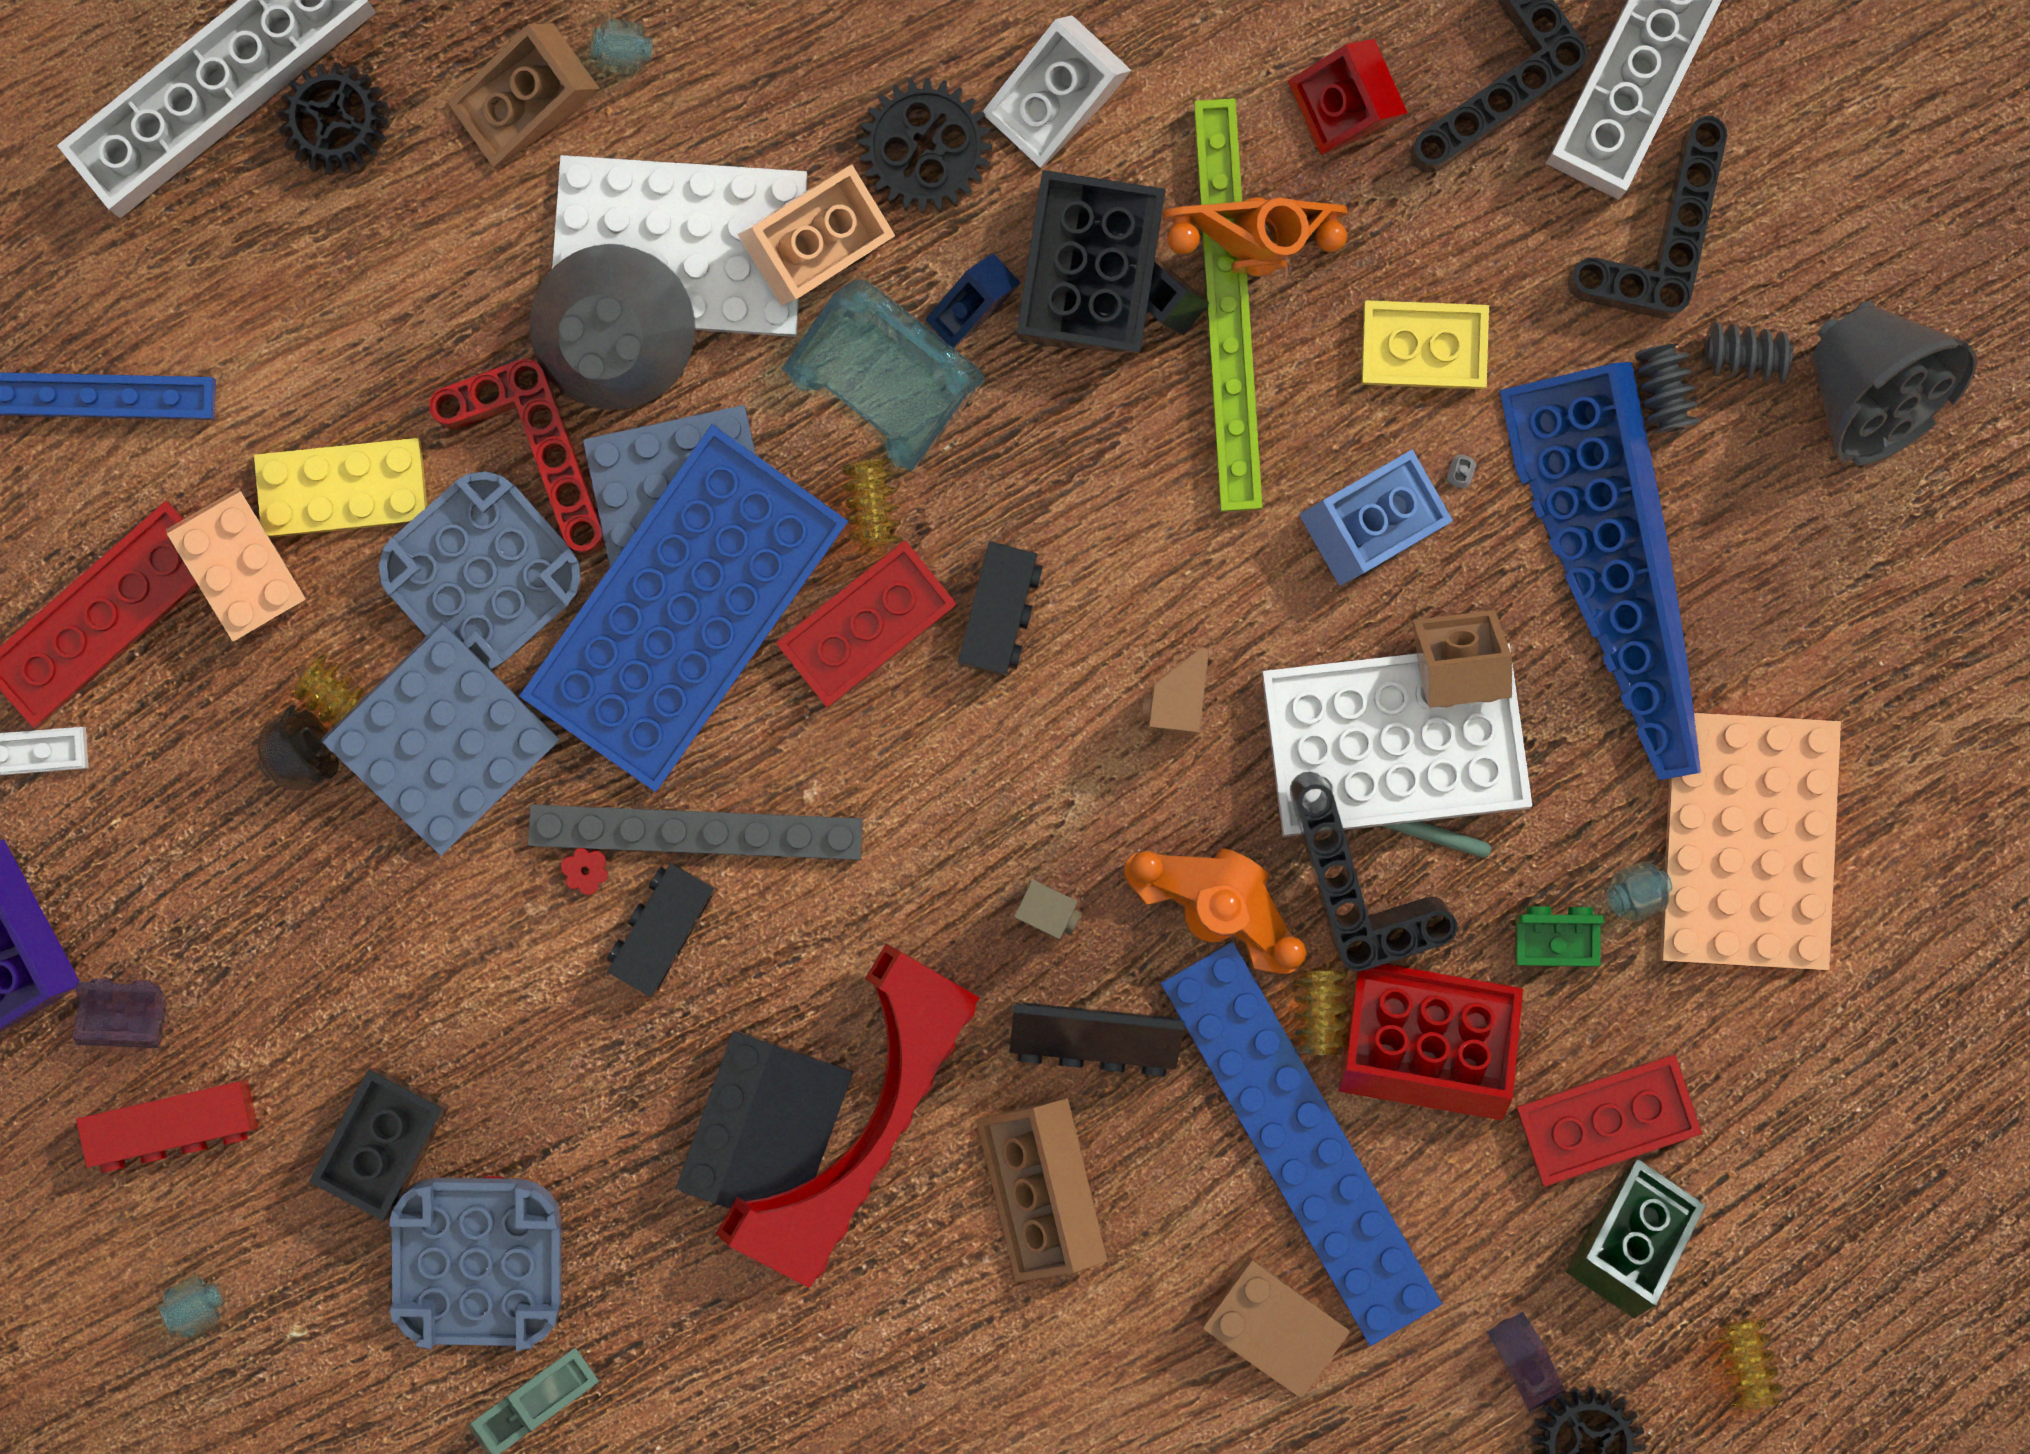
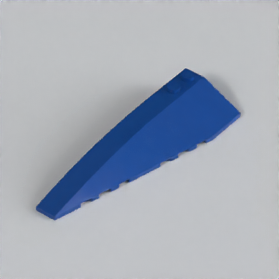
(1598, 496)

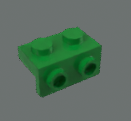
(1558, 939)

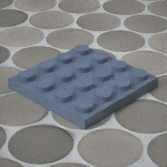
(638, 464)
(440, 739)

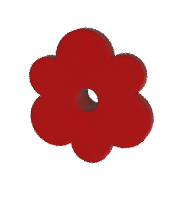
(586, 882)

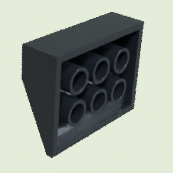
(1090, 263)
(1096, 1036)
(763, 1122)

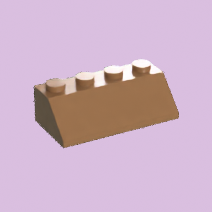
(1042, 1190)

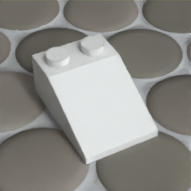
(1056, 90)

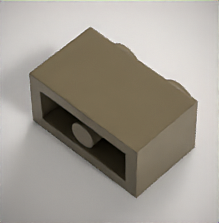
(1048, 910)

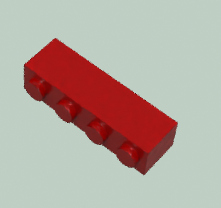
(167, 1124)

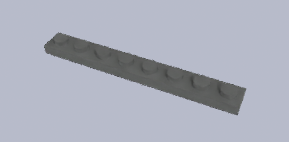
(695, 832)

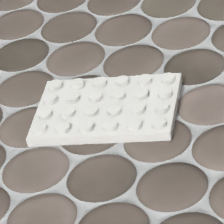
(687, 221)
(1386, 749)

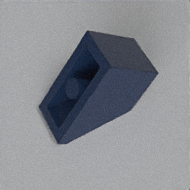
(972, 300)

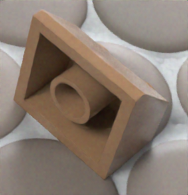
(1463, 659)
(1178, 698)

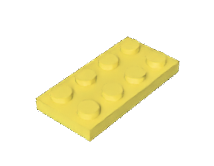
(340, 487)

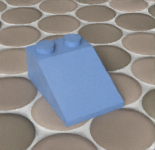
(1375, 517)

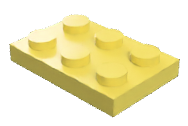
(1425, 344)

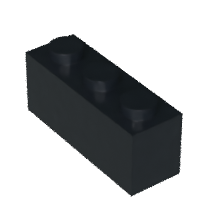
(1000, 609)
(660, 929)

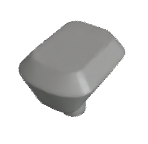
(1461, 471)

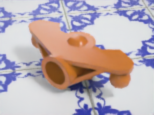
(1246, 237)
(1220, 901)

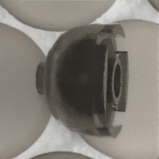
(293, 750)

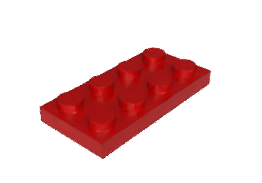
(866, 624)
(1608, 1120)

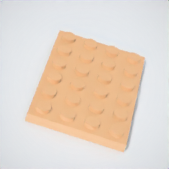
(1754, 844)

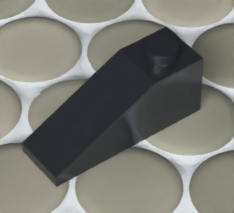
(1173, 299)

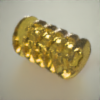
(871, 503)
(327, 691)
(1320, 1012)
(1750, 1363)

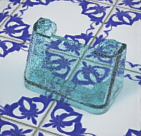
(885, 369)

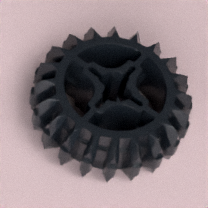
(328, 133)
(1603, 1432)

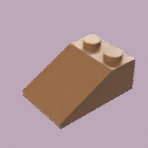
(523, 92)
(1274, 1327)

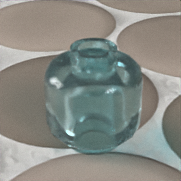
(620, 46)
(1639, 891)
(191, 1307)

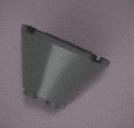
(612, 326)
(1886, 380)

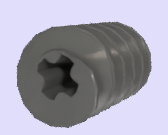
(1748, 351)
(1667, 388)

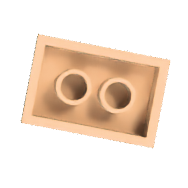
(816, 235)
(235, 564)

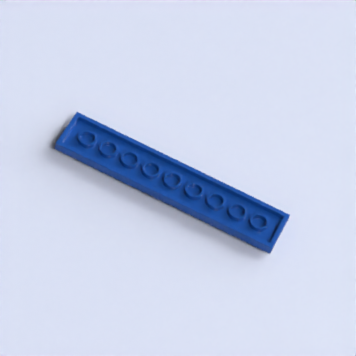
(1301, 1143)

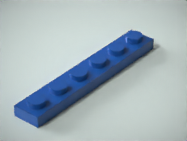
(107, 396)

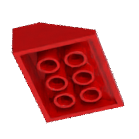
(1432, 1041)

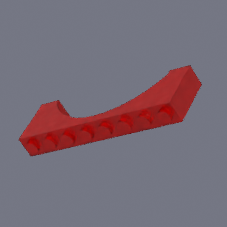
(801, 1226)

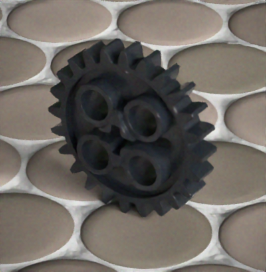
(892, 128)

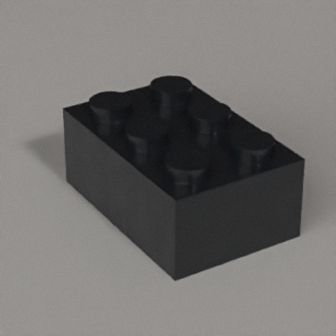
(379, 1143)

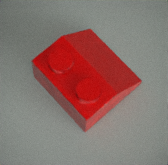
(1347, 95)

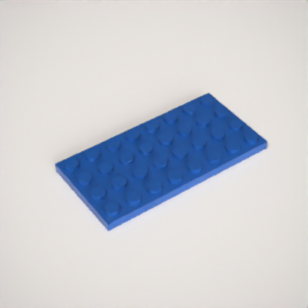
(683, 608)

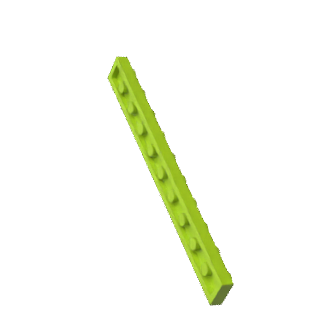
(1228, 315)

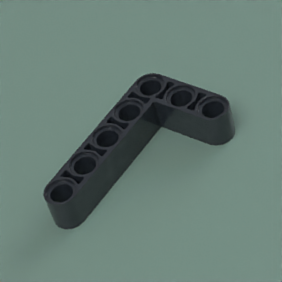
(1510, 85)
(1674, 235)
(1346, 889)

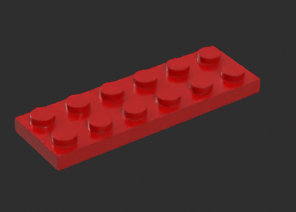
(95, 619)

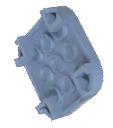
(481, 567)
(476, 1262)

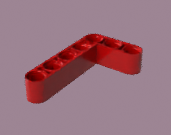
(540, 440)

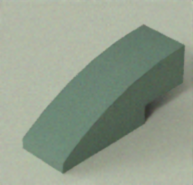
(533, 1403)

